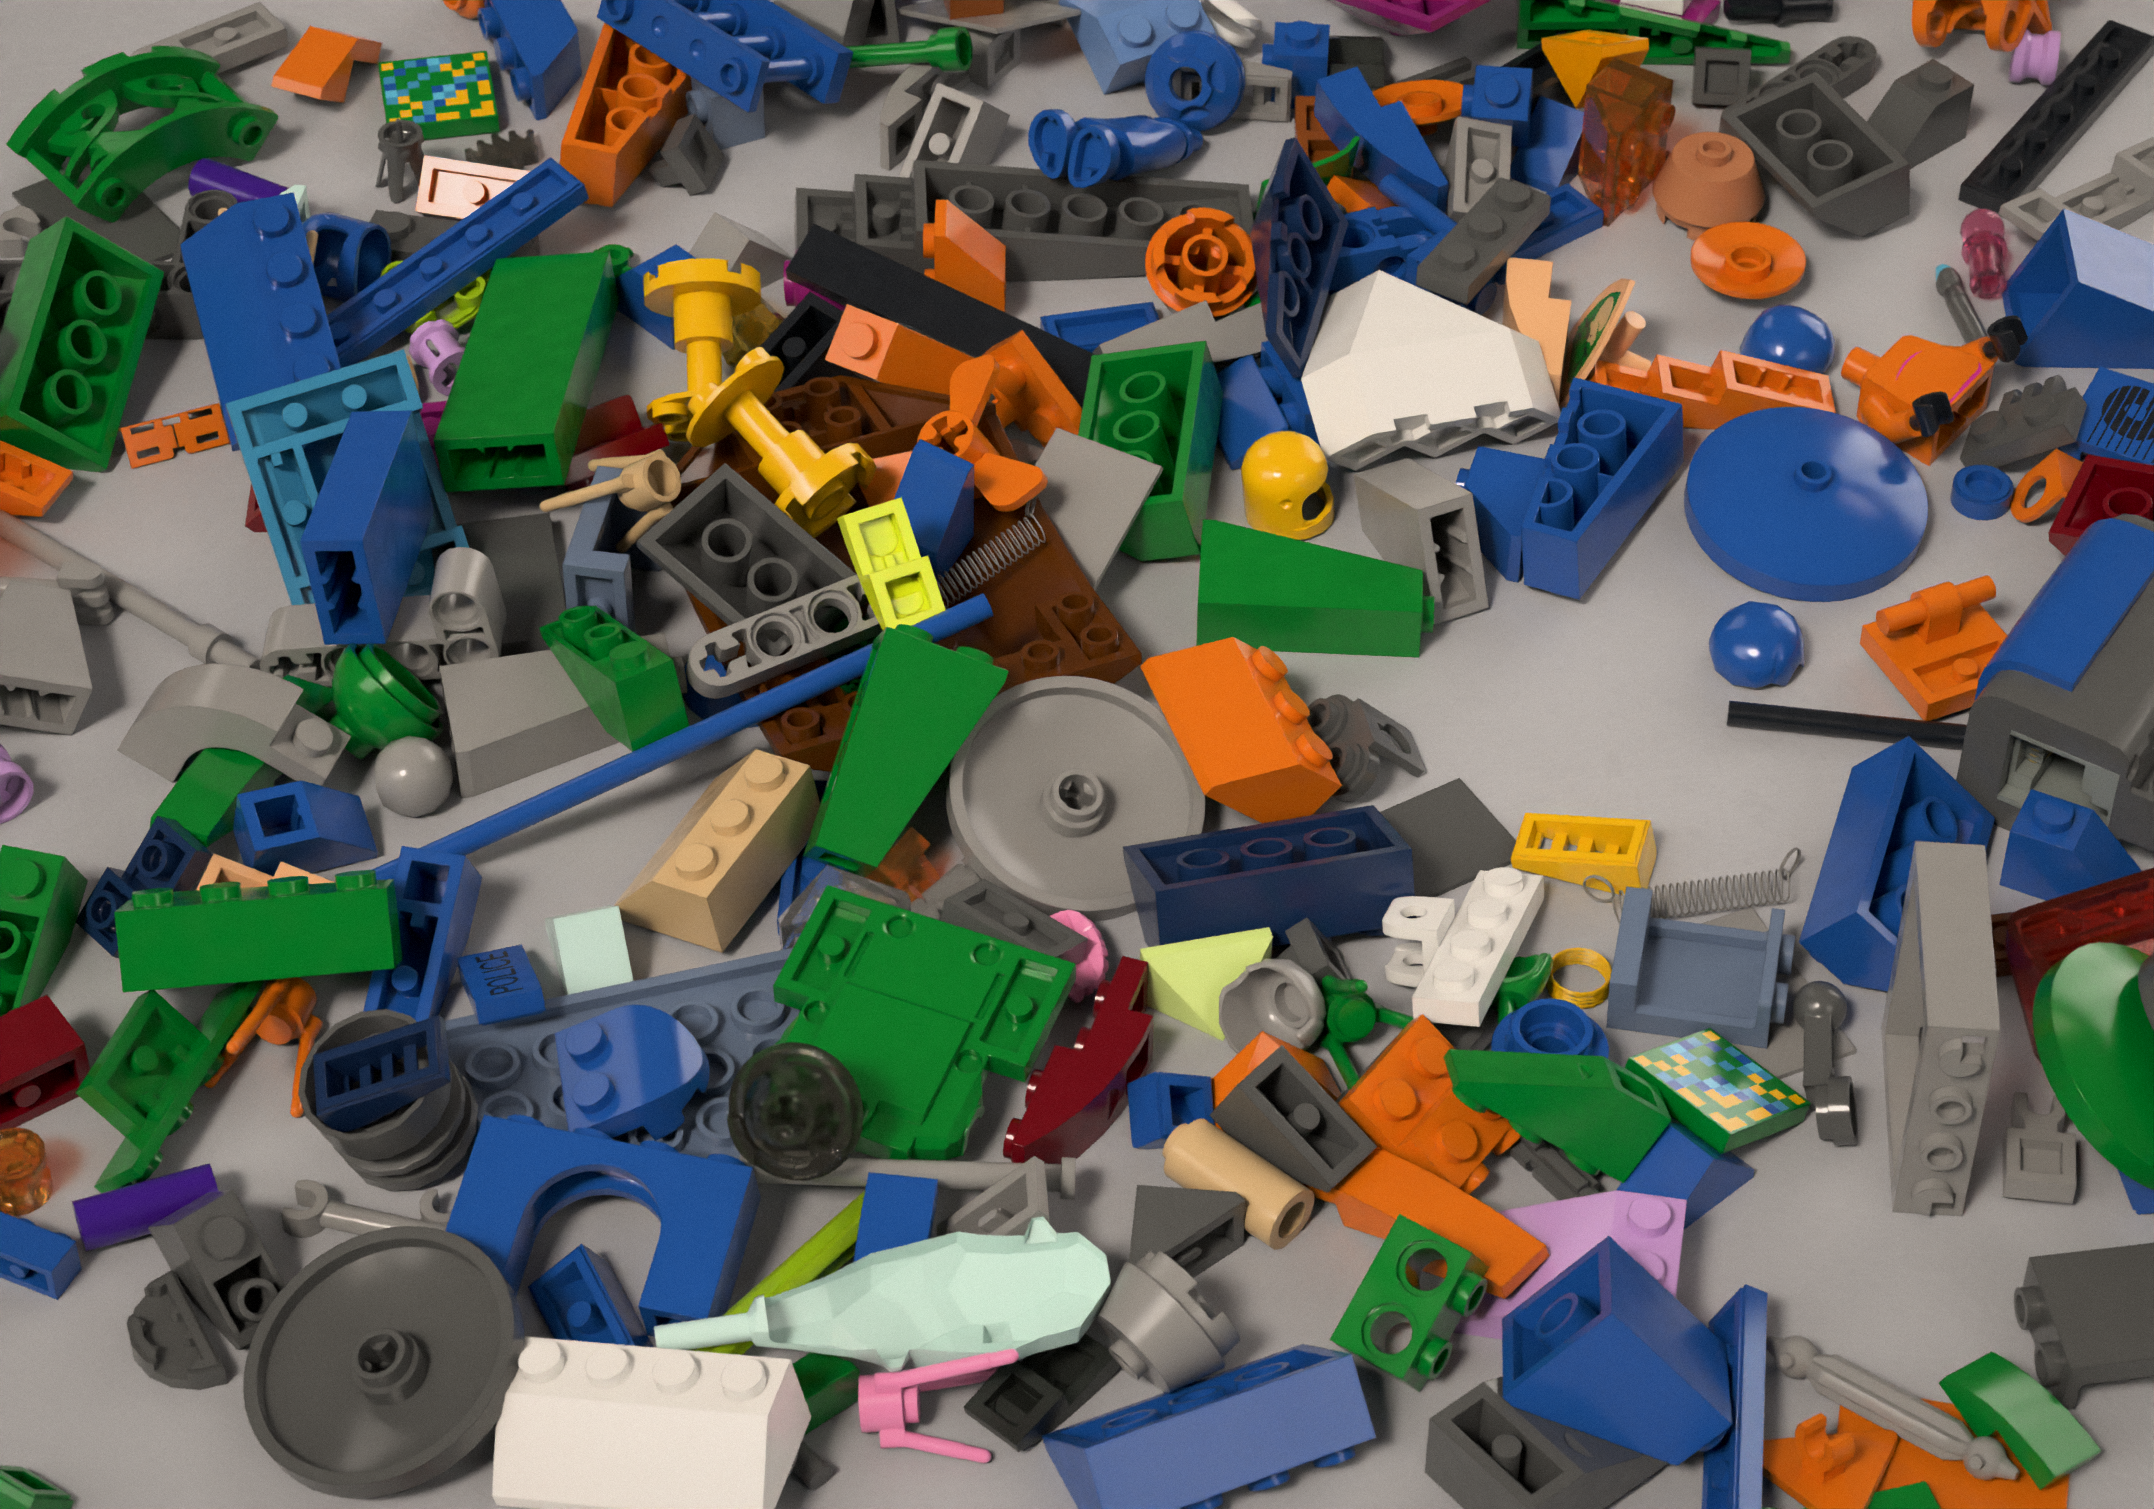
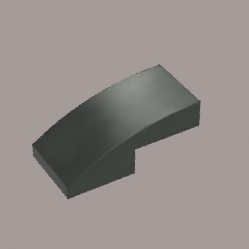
(1358, 51)
(1041, 1391)

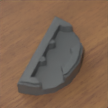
(171, 1339)

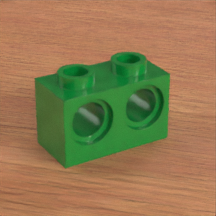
(1393, 1296)

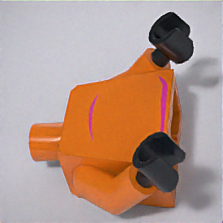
(1928, 391)

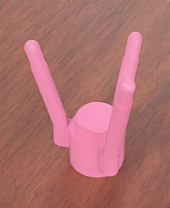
(893, 1400)

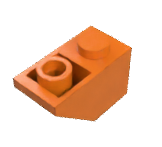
(965, 255)

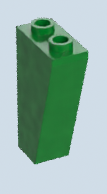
(898, 740)

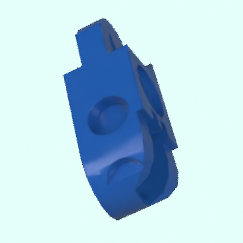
(1377, 242)

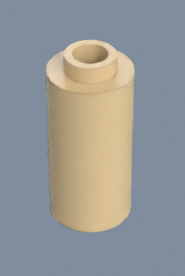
(1212, 1160)

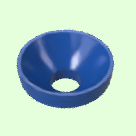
(1220, 75)

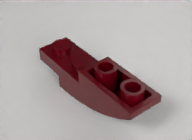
(1087, 1086)

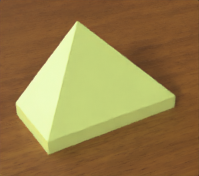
(1191, 974)

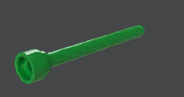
(947, 50)

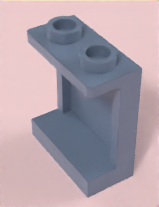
(593, 566)
(1697, 976)

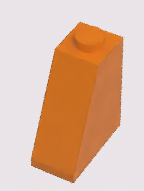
(892, 353)

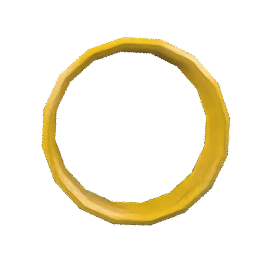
(1596, 961)

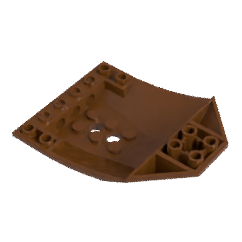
(1042, 605)

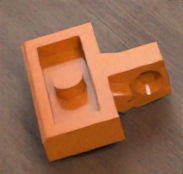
(1031, 391)

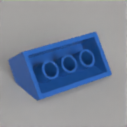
(258, 300)
(1867, 864)
(1217, 1434)

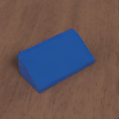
(1246, 410)
(586, 1302)

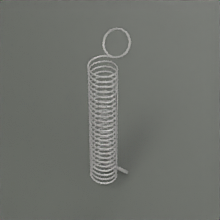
(1028, 514)
(1732, 882)

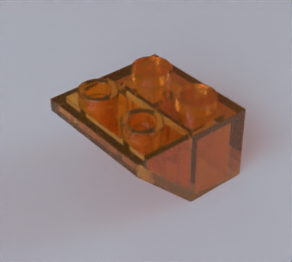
(1623, 135)

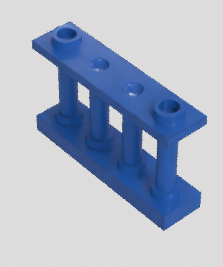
(735, 45)

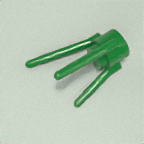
(1350, 1018)

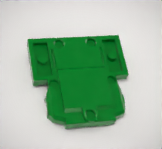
(917, 1016)

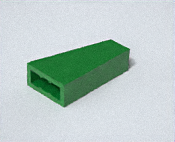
(1306, 596)

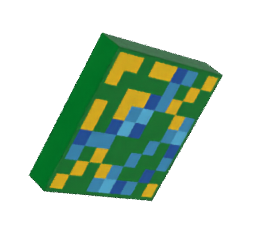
(441, 94)
(1719, 1090)

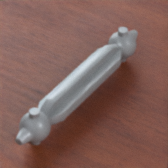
(1891, 1408)

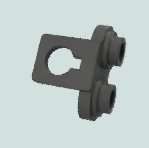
(1355, 740)

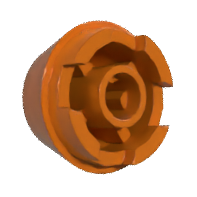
(1200, 260)

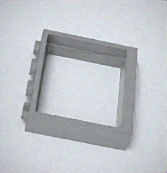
(1935, 996)

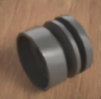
(411, 1142)

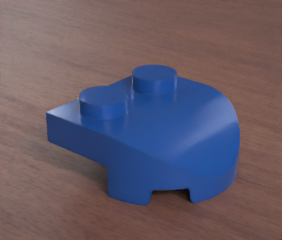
(629, 1071)

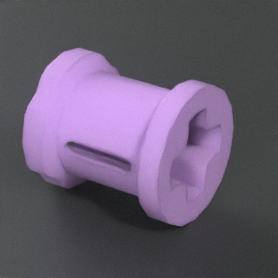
(445, 339)

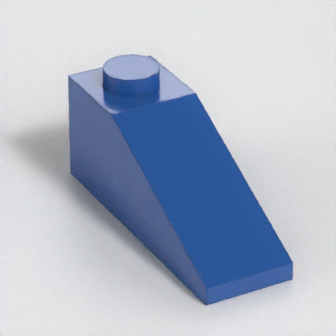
(435, 918)

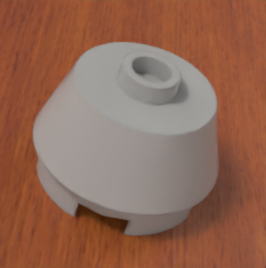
(1164, 1325)

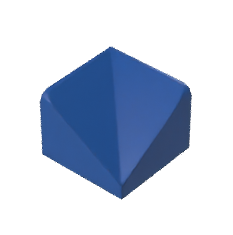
(1163, 1103)

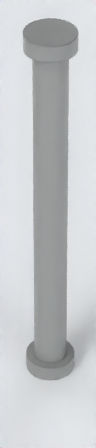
(949, 1173)

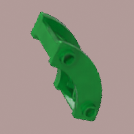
(82, 119)

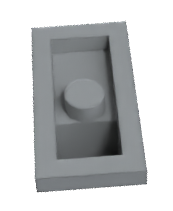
(1474, 162)

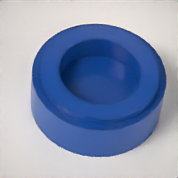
(1981, 492)

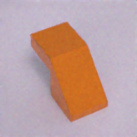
(323, 63)

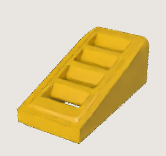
(1625, 844)

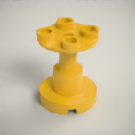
(702, 302)
(809, 482)

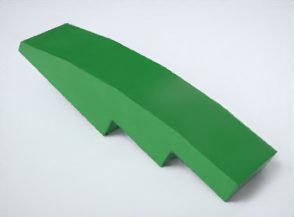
(208, 790)

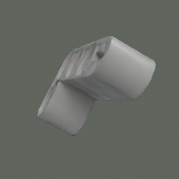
(451, 626)

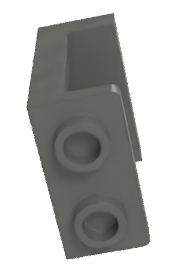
(2089, 1317)

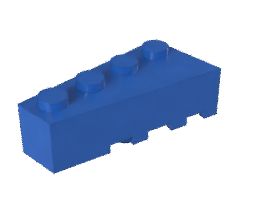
(1597, 483)

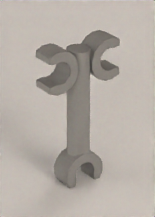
(350, 1218)

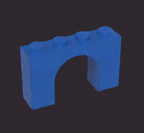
(531, 1171)

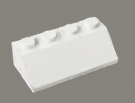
(646, 1428)

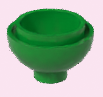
(380, 700)

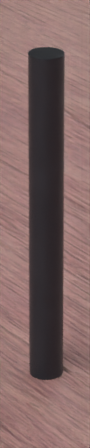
(1845, 724)

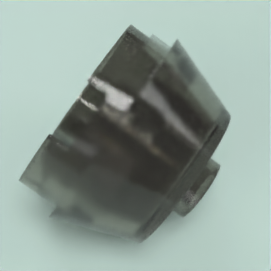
(795, 1111)

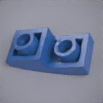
(895, 1212)

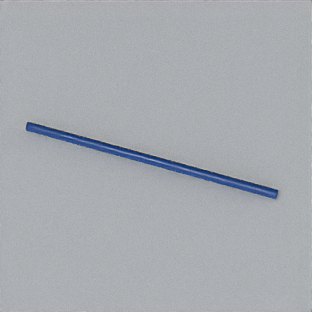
(685, 741)

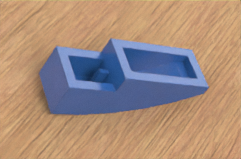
(1386, 135)

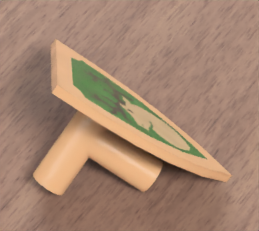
(1599, 338)

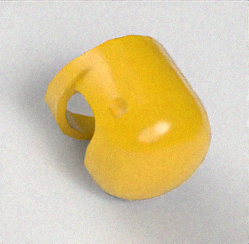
(1278, 478)

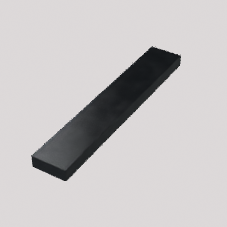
(2058, 117)
(902, 295)

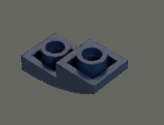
(164, 860)

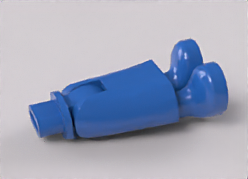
(1108, 147)

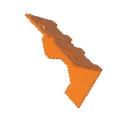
(164, 437)

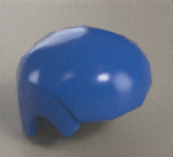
(1790, 338)
(1757, 645)

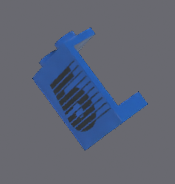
(2116, 419)

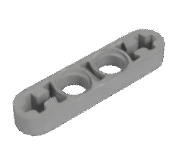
(793, 619)

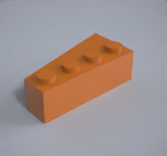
(621, 116)

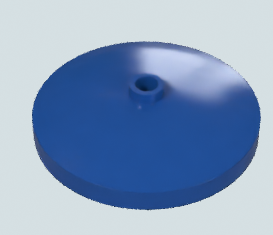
(1805, 504)

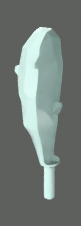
(928, 1302)

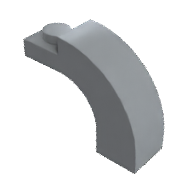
(234, 711)

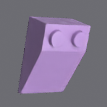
(1640, 1223)

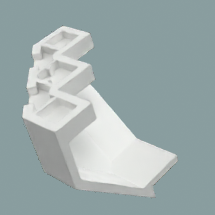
(1419, 375)

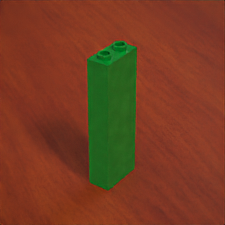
(527, 372)

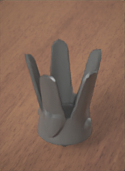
(400, 143)

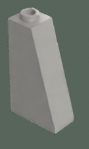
(520, 717)

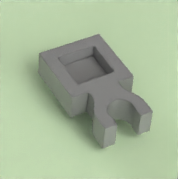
(2038, 1155)

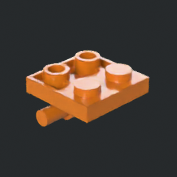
(1936, 645)

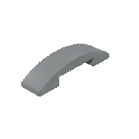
(909, 96)
(2110, 199)

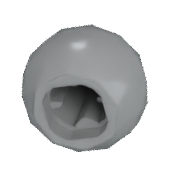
(413, 776)

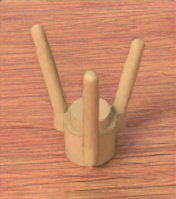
(644, 485)

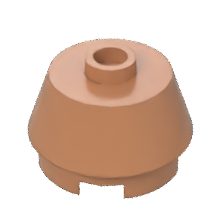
(1708, 183)

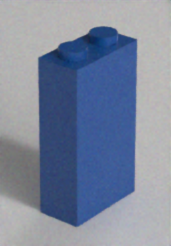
(367, 527)

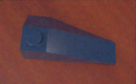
(1295, 254)

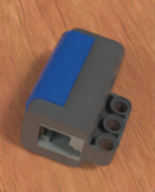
(2074, 690)

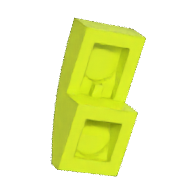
(890, 565)

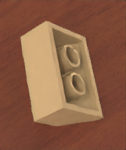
(726, 852)

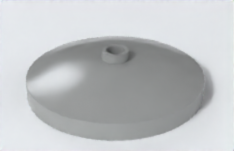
(1059, 787)

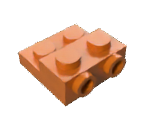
(1412, 1112)

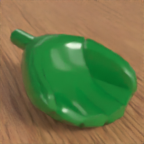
(1522, 983)

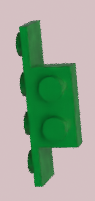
(152, 1072)

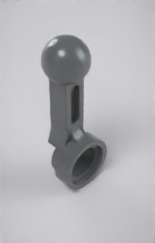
(1819, 1011)

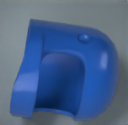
(349, 252)

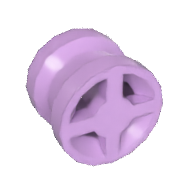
(2036, 57)

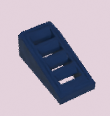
(342, 1066)

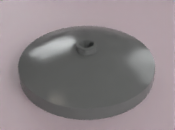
(383, 1362)

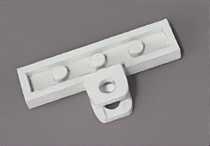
(1461, 953)

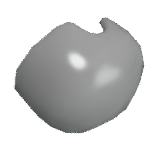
(1274, 999)

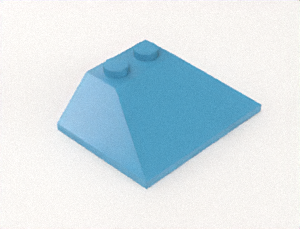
(290, 444)

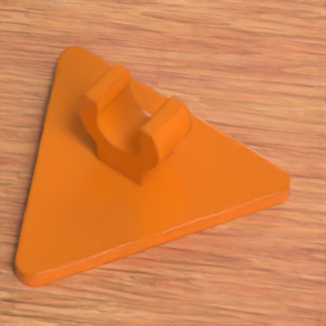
(1829, 1468)

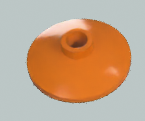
(1425, 100)
(1748, 260)

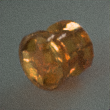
(23, 1172)

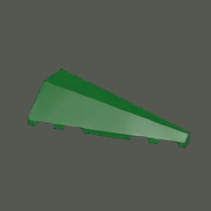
(1670, 37)

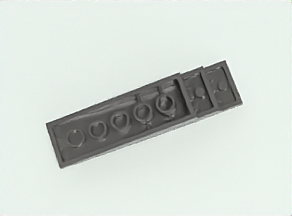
(1042, 221)

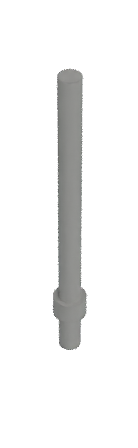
(203, 641)

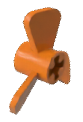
(1000, 480)

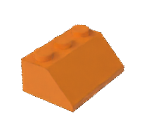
(1243, 729)

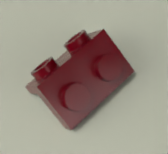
(608, 432)

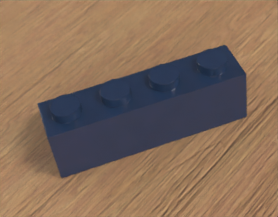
(1320, 867)

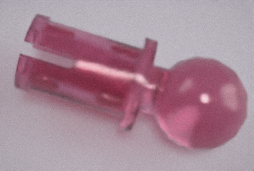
(1984, 252)

